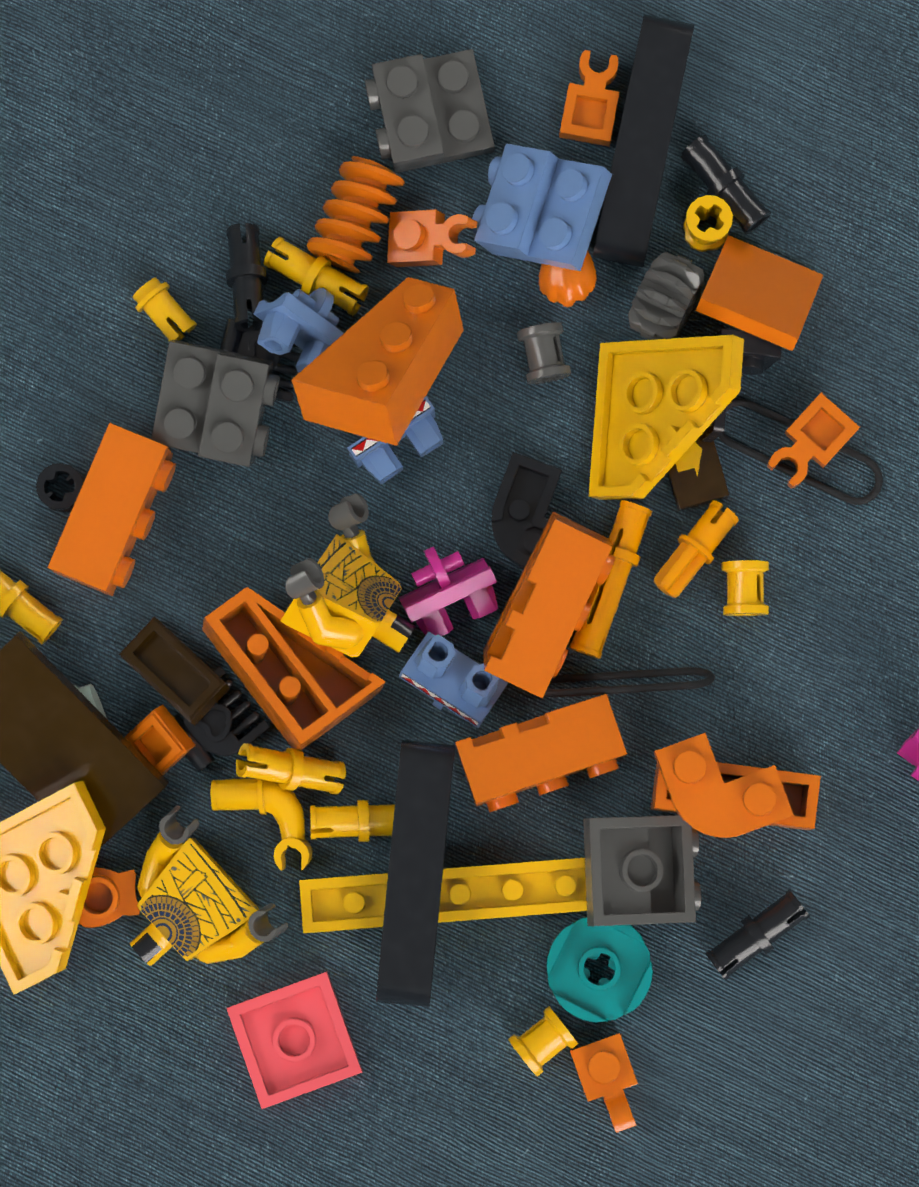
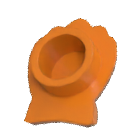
(567, 285)
(109, 897)

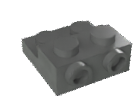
(429, 110)
(215, 403)
(640, 870)

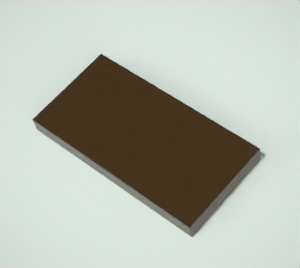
(61, 738)

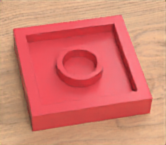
(294, 1040)

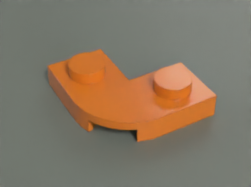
(717, 806)

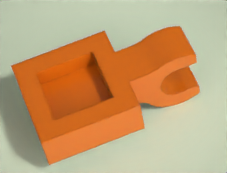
(604, 1073)

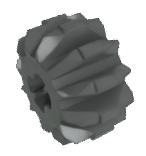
(666, 297)

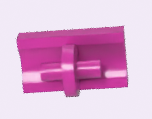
(469, 583)

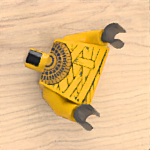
(345, 593)
(195, 902)

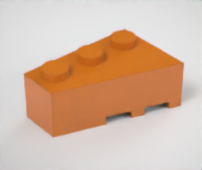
(383, 363)
(548, 605)
(290, 676)
(542, 752)

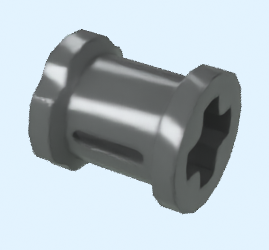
(544, 353)

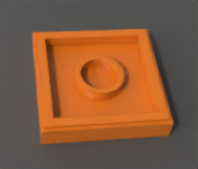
(760, 293)

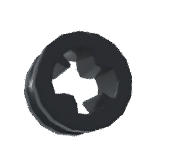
(51, 475)

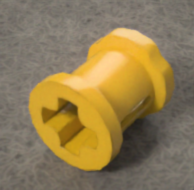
(702, 209)
(745, 588)
(543, 1041)

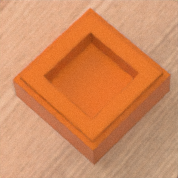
(160, 739)

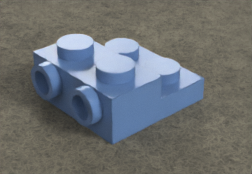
(540, 207)

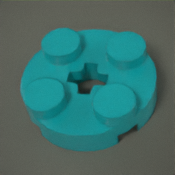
(608, 997)

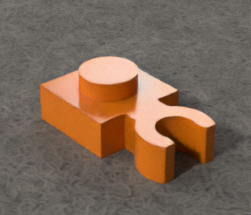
(590, 107)
(422, 235)
(817, 436)

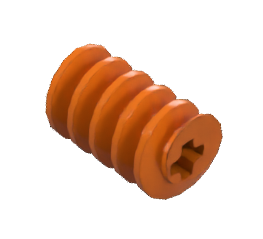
(353, 213)

